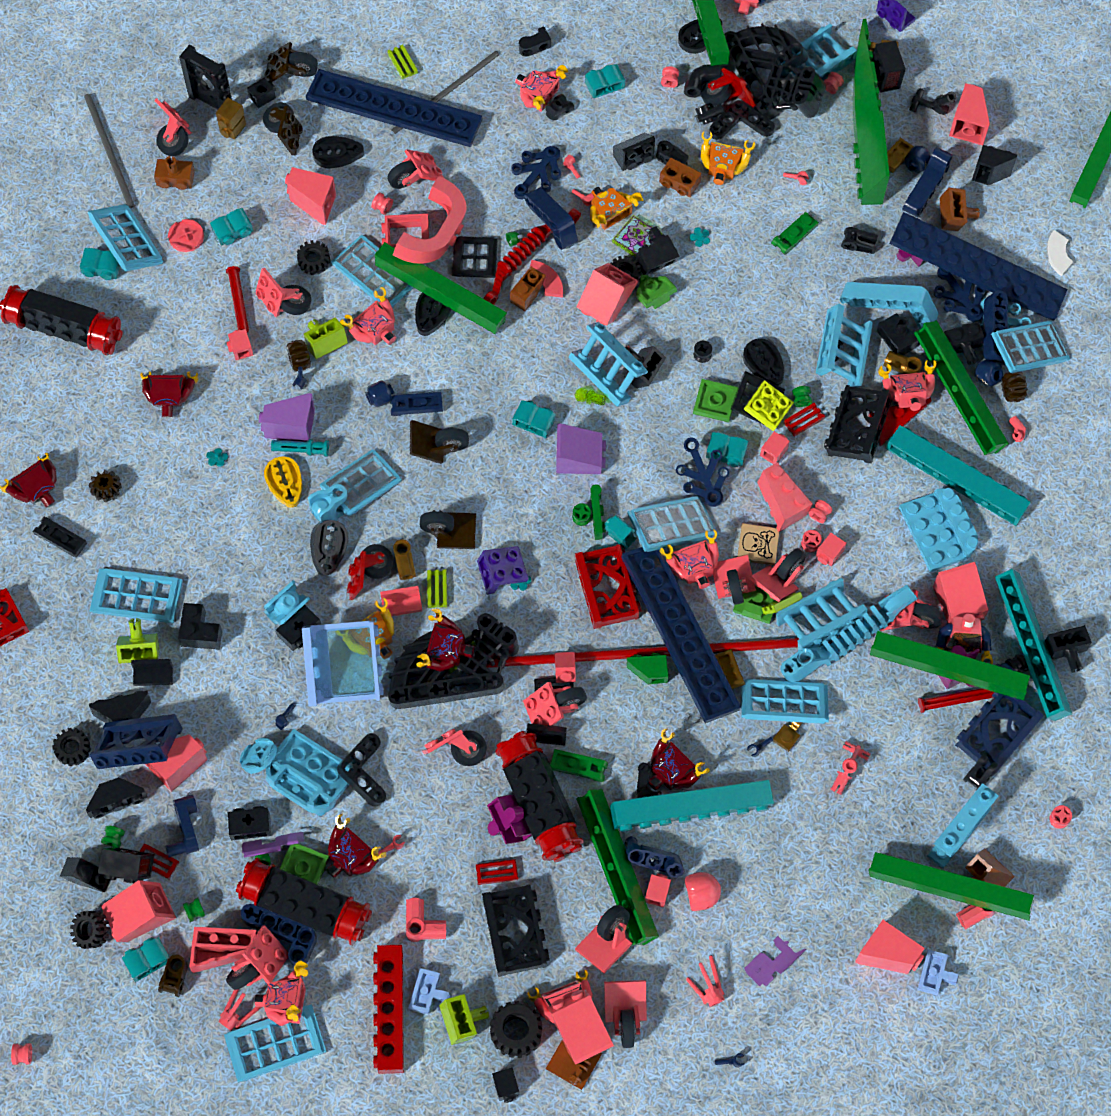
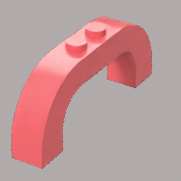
(429, 250)

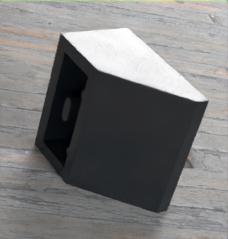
(634, 151)
(993, 165)

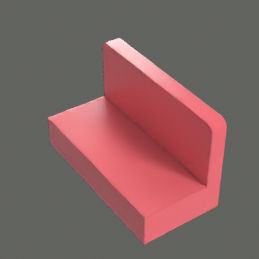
(402, 600)

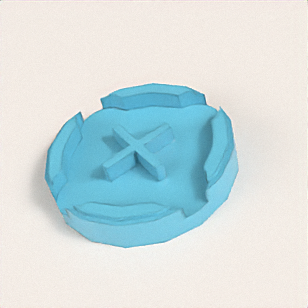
(258, 756)

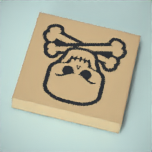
(758, 543)

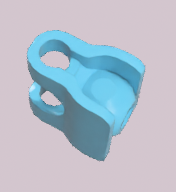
(324, 504)
(285, 604)

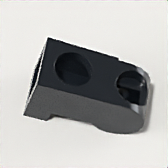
(534, 44)

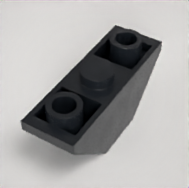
(121, 707)
(114, 796)

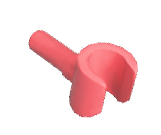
(568, 163)
(801, 176)
(587, 200)
(393, 845)

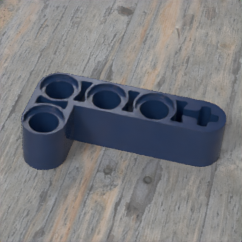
(925, 187)
(553, 216)
(994, 320)
(277, 930)

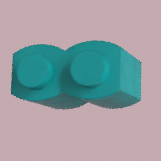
(604, 80)
(231, 227)
(99, 263)
(533, 418)
(732, 449)
(620, 531)
(145, 959)

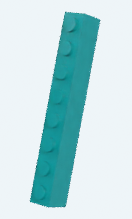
(958, 475)
(1033, 645)
(691, 804)

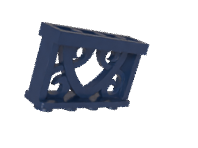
(1024, 724)
(111, 750)

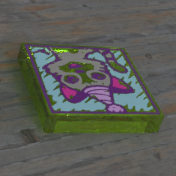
(633, 236)

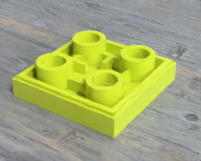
(768, 405)

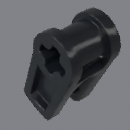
(671, 152)
(859, 240)
(977, 776)

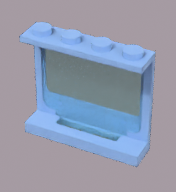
(342, 662)

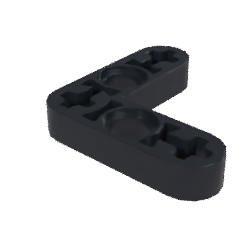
(737, 116)
(357, 772)

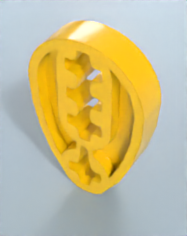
(275, 483)

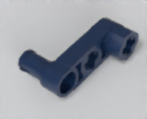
(184, 807)
(666, 862)

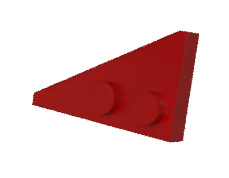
(896, 417)

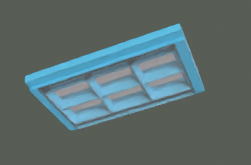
(364, 481)

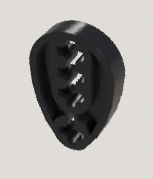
(685, 34)
(335, 160)
(435, 321)
(770, 354)
(318, 542)

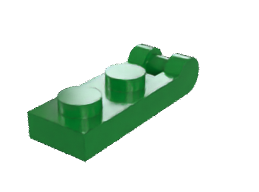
(795, 233)
(597, 512)
(578, 765)

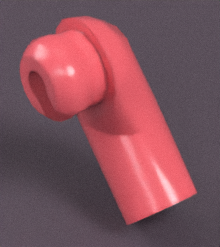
(1019, 429)

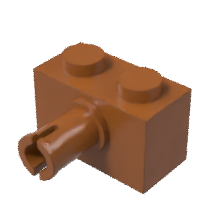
(174, 173)
(954, 209)

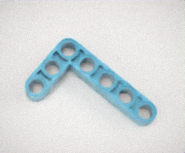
(891, 296)

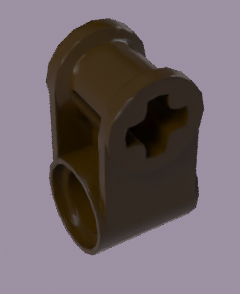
(173, 977)

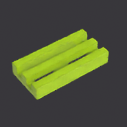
(397, 51)
(436, 573)
(777, 606)

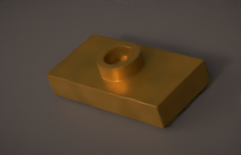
(897, 154)
(730, 668)

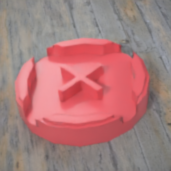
(186, 235)

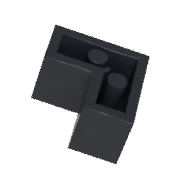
(195, 632)

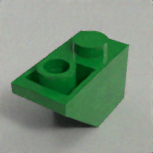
(650, 668)

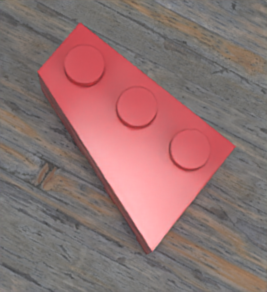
(783, 496)
(218, 946)

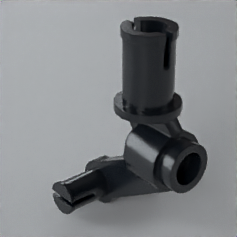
(939, 105)
(642, 789)

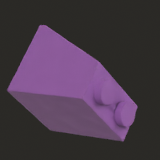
(289, 418)
(579, 450)

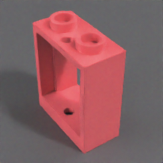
(404, 221)

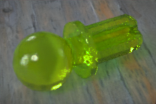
(590, 396)

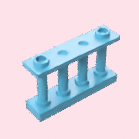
(832, 64)
(830, 350)
(594, 371)
(821, 632)
(962, 826)

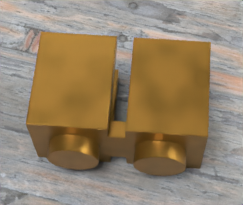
(230, 118)

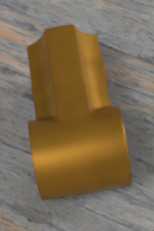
(902, 364)
(404, 560)

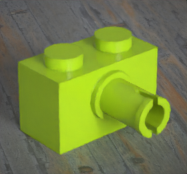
(324, 337)
(137, 645)
(459, 1019)

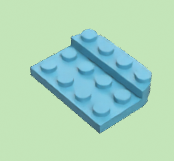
(940, 528)
(306, 774)

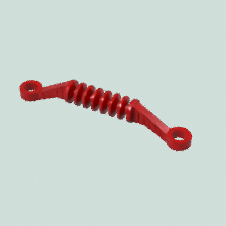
(519, 254)

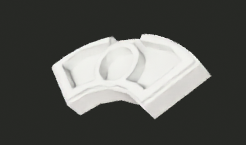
(1057, 253)

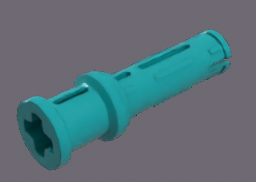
(310, 447)

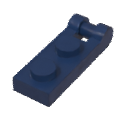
(416, 403)

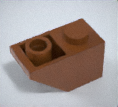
(527, 288)
(989, 869)

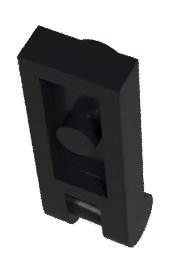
(60, 537)

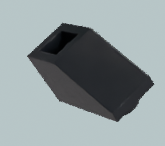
(84, 874)

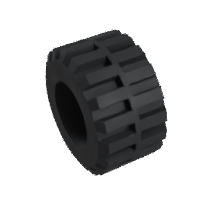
(521, 1046)

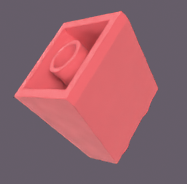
(971, 116)
(311, 192)
(606, 293)
(961, 592)
(183, 760)
(137, 910)
(891, 950)
(580, 1026)

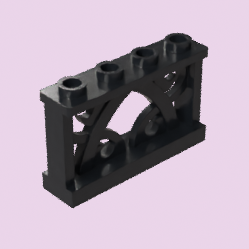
(194, 67)
(873, 432)
(503, 955)

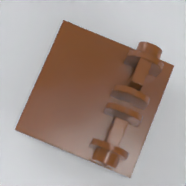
(565, 1068)

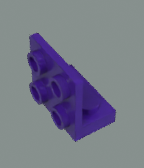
(895, 14)
(501, 568)

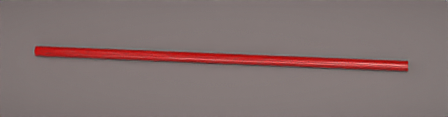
(626, 653)

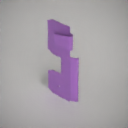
(256, 847)
(762, 967)

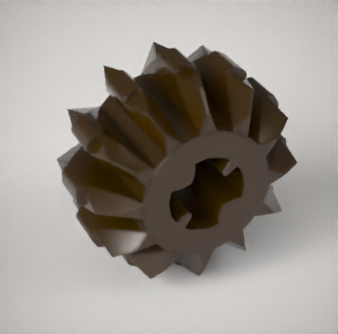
(298, 355)
(1014, 387)
(99, 491)

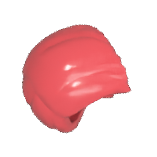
(702, 890)

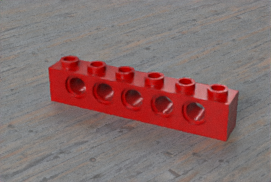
(395, 1062)

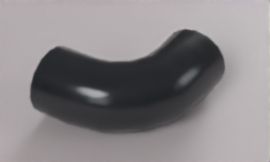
(700, 76)

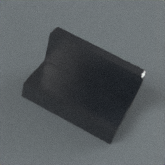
(152, 672)

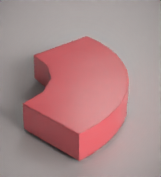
(552, 283)

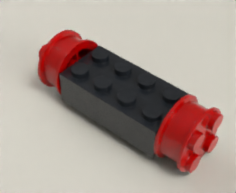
(61, 319)
(539, 796)
(304, 901)

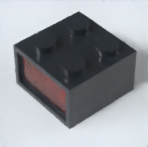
(888, 66)
(125, 864)

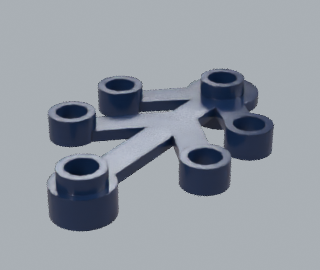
(537, 169)
(960, 296)
(704, 474)

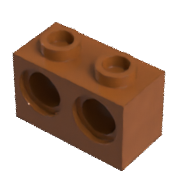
(682, 175)

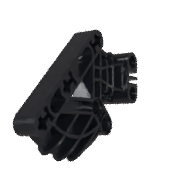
(800, 91)
(491, 642)

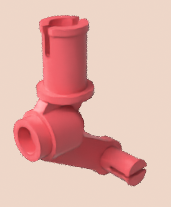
(849, 766)

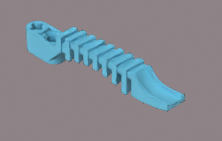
(828, 652)

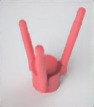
(713, 994)
(229, 1017)

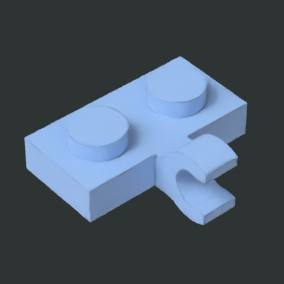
(934, 973)
(426, 991)

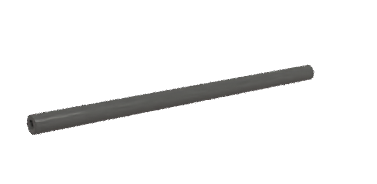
(454, 85)
(109, 151)

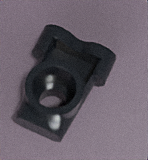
(558, 106)
(705, 114)

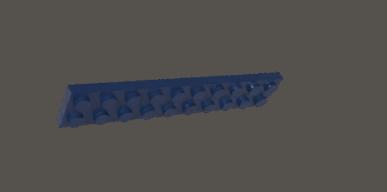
(394, 107)
(978, 266)
(681, 634)

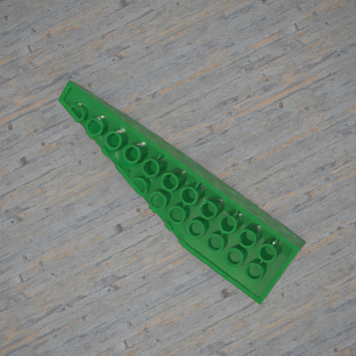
(868, 127)

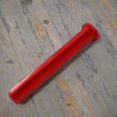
(237, 296)
(954, 699)

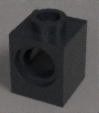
(256, 95)
(506, 1085)

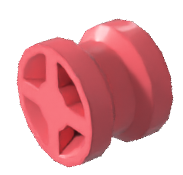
(670, 77)
(833, 81)
(382, 203)
(820, 511)
(811, 536)
(1061, 812)
(21, 1054)

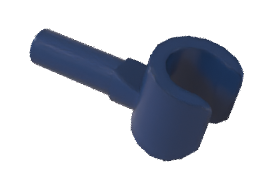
(300, 380)
(280, 720)
(758, 747)
(730, 1061)

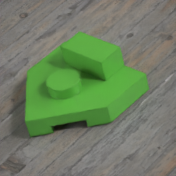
(655, 291)
(753, 605)

